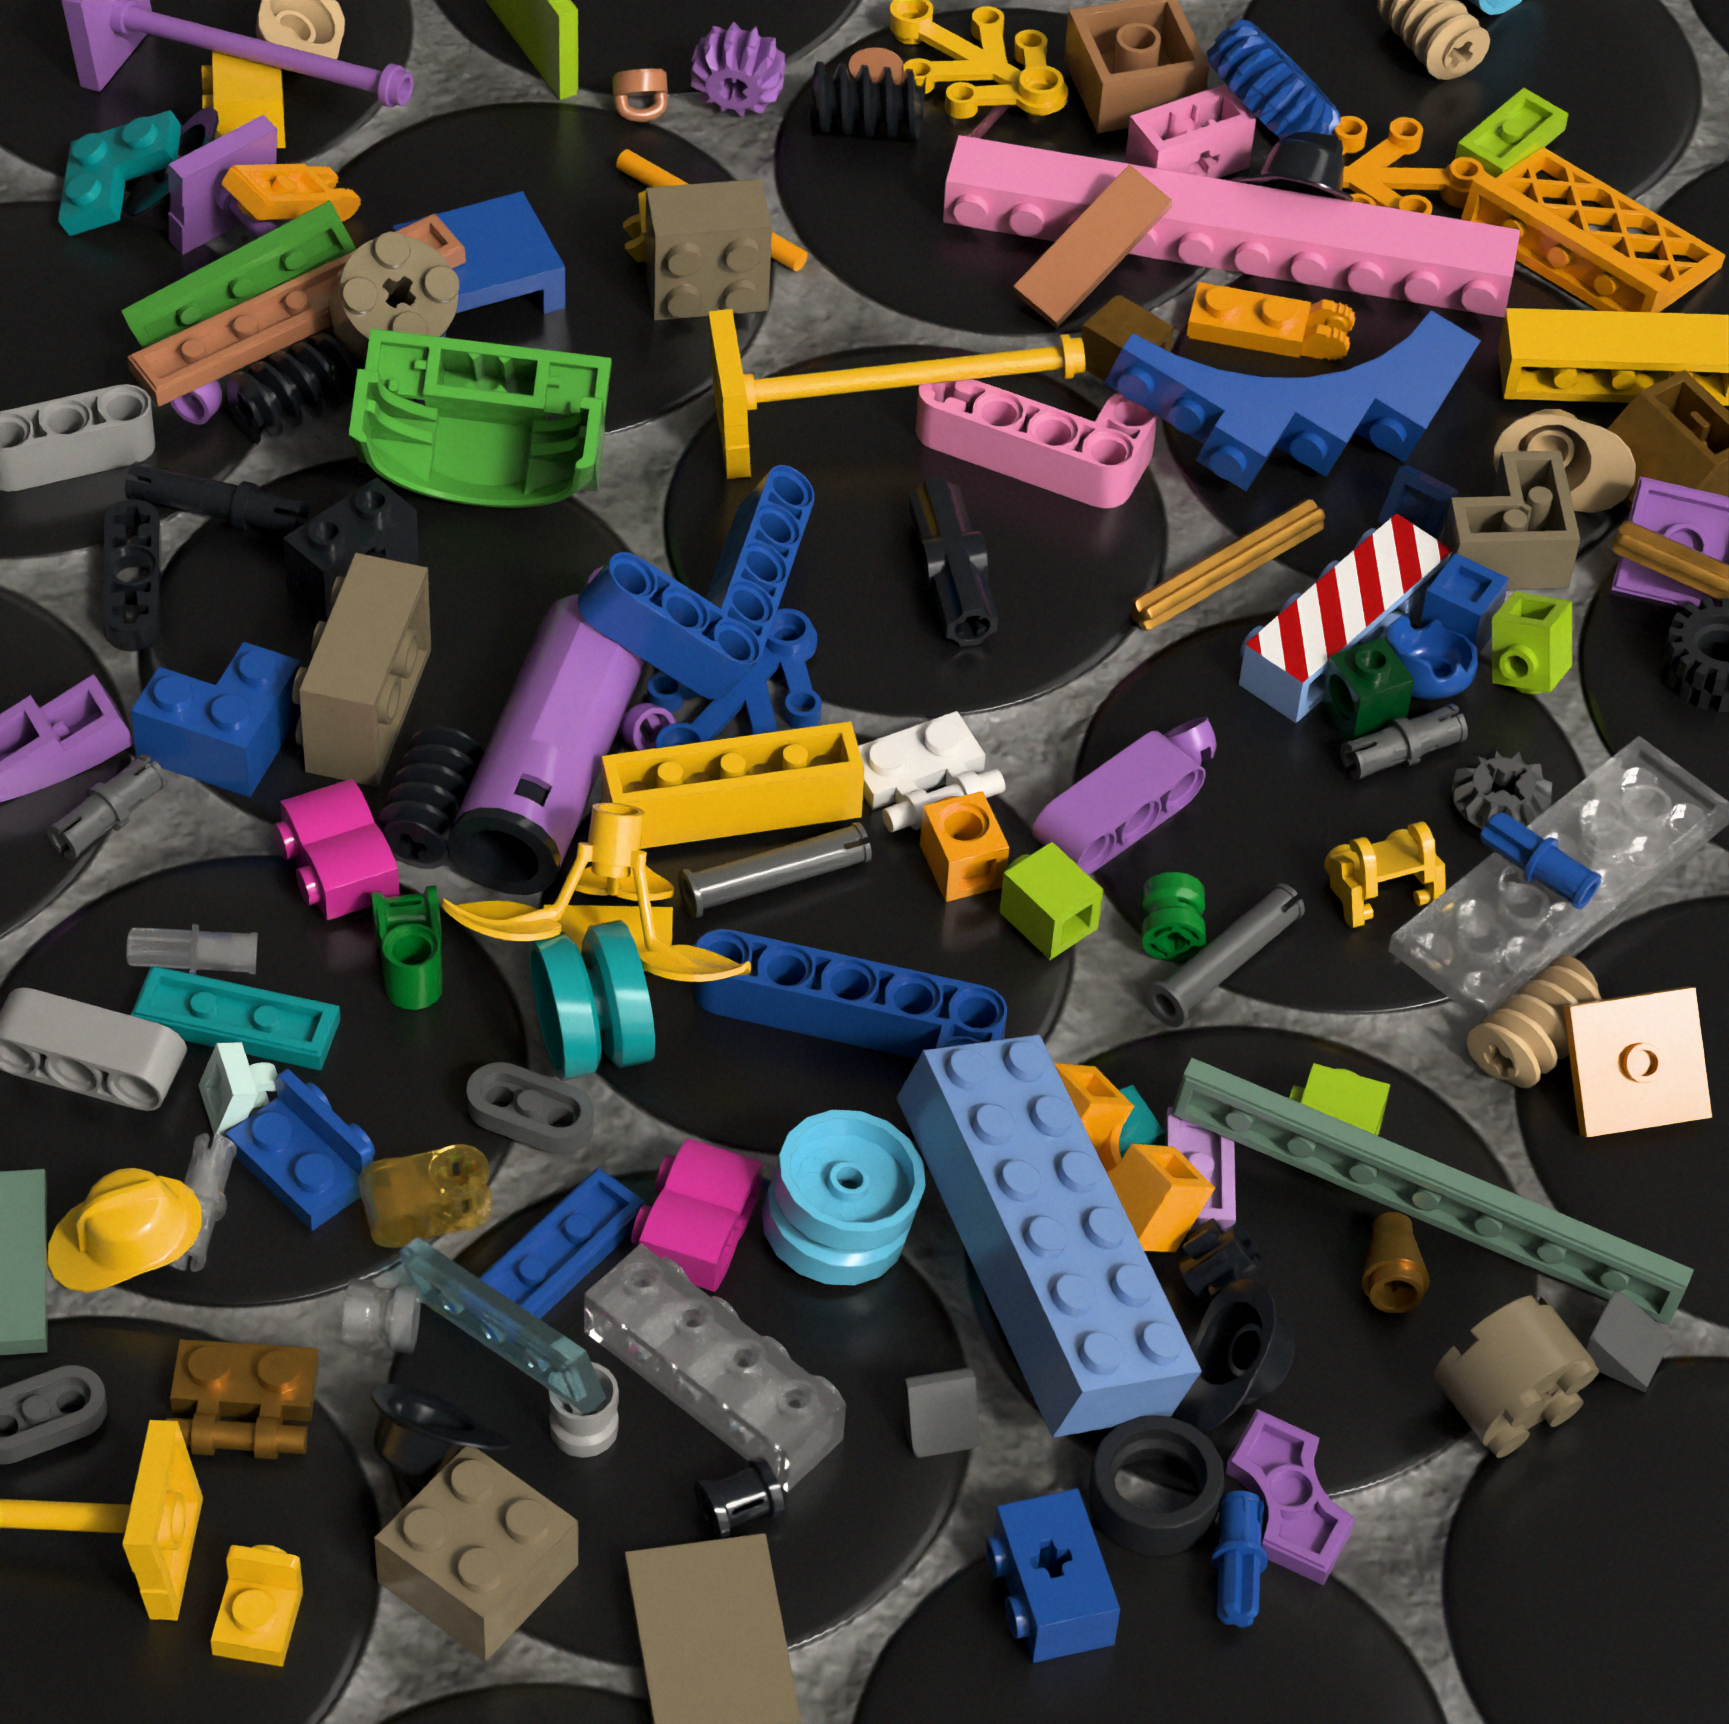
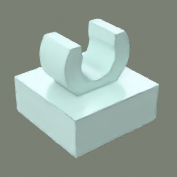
(233, 1087)

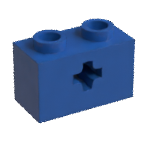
(1053, 1576)

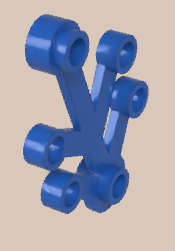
(788, 647)

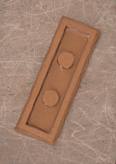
(1092, 246)

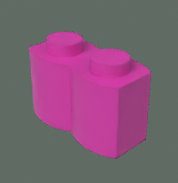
(336, 849)
(700, 1210)

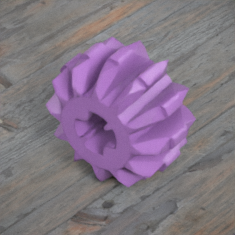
(738, 69)

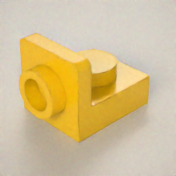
(258, 1605)

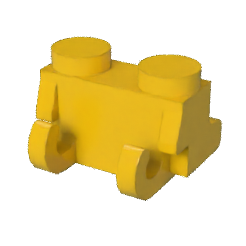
(1361, 865)

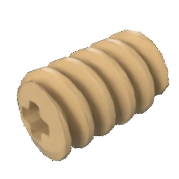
(1438, 34)
(1530, 1026)

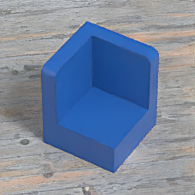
(1465, 599)

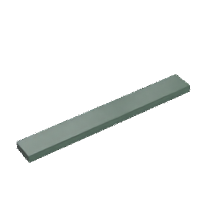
(1429, 1190)

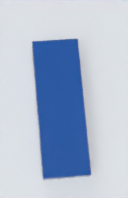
(566, 1244)

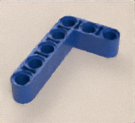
(718, 637)
(848, 998)

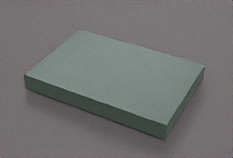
(23, 1262)

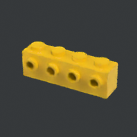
(1609, 353)
(739, 784)

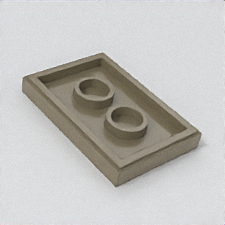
(712, 1633)

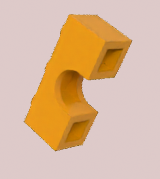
(1152, 1181)

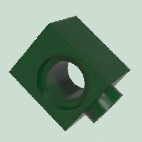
(1366, 689)

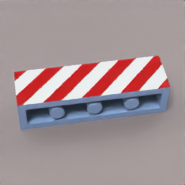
(1343, 609)

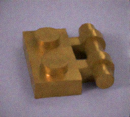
(248, 1383)

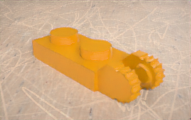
(287, 190)
(1270, 322)

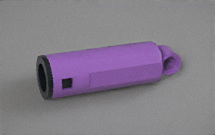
(544, 754)

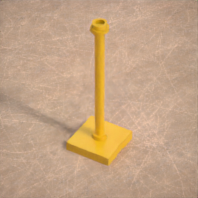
(740, 392)
(156, 1525)

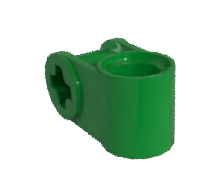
(409, 946)

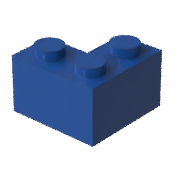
(220, 730)

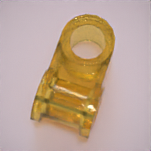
(422, 1196)

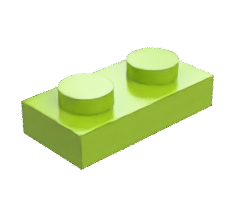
(1513, 132)

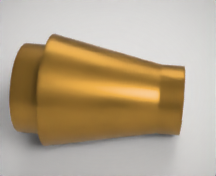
(1394, 1266)

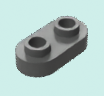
(533, 1107)
(36, 1414)

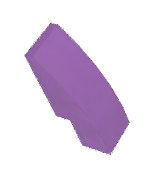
(59, 738)

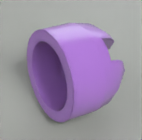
(201, 409)
(653, 721)
(1195, 739)

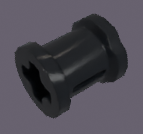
(739, 1498)

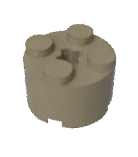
(399, 270)
(1516, 1374)

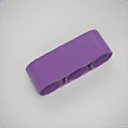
(1120, 801)

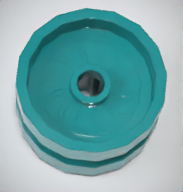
(591, 1000)

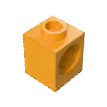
(963, 845)

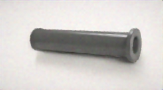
(771, 869)
(1223, 956)

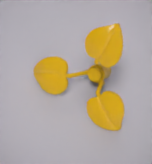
(615, 870)

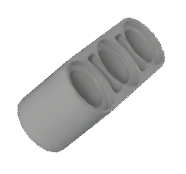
(74, 436)
(88, 1049)

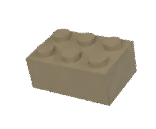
(363, 669)

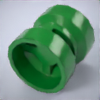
(1171, 927)

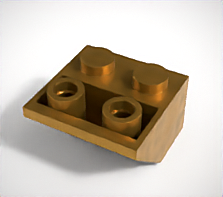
(1677, 436)

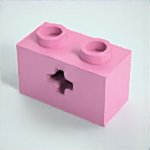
(1194, 135)

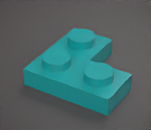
(106, 160)

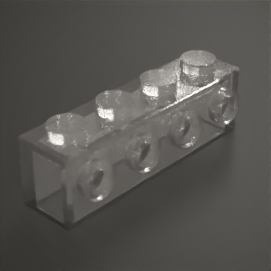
(715, 1365)

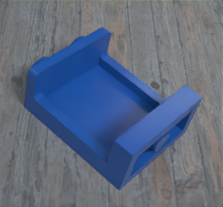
(504, 254)

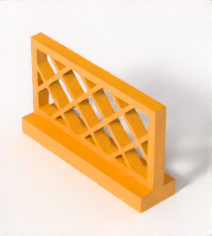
(1585, 259)

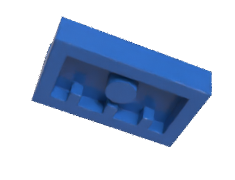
(304, 1151)

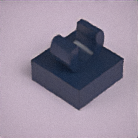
(1419, 500)

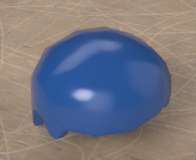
(1434, 656)

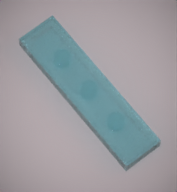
(503, 1326)

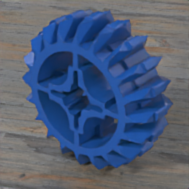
(1270, 82)

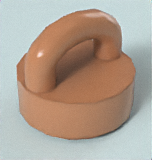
(640, 84)

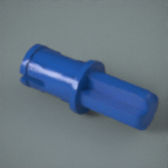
(1541, 859)
(1239, 1558)

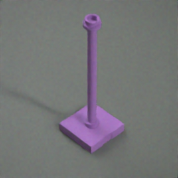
(110, 30)
(198, 200)

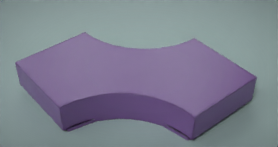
(1301, 1521)

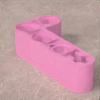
(1038, 442)

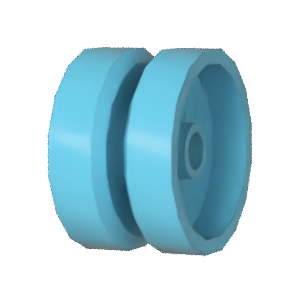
(843, 1197)

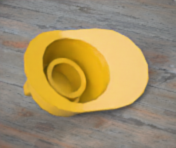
(123, 1229)

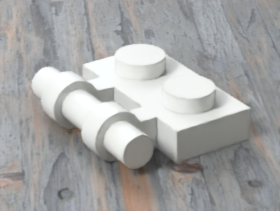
(920, 759)

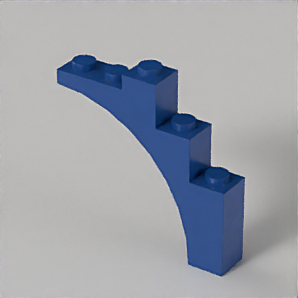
(1309, 417)

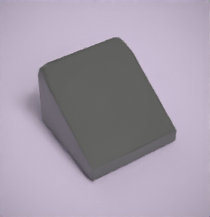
(1627, 1343)
(941, 1412)

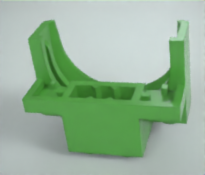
(482, 420)

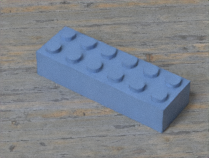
(1047, 1235)

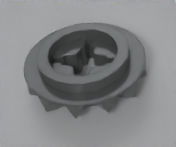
(1474, 783)

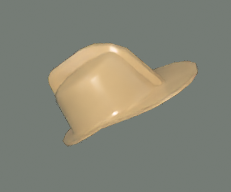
(302, 25)
(1594, 459)

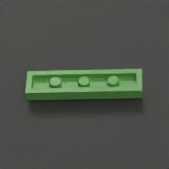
(241, 275)

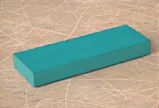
(226, 1012)

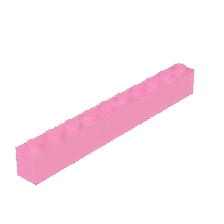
(1244, 227)

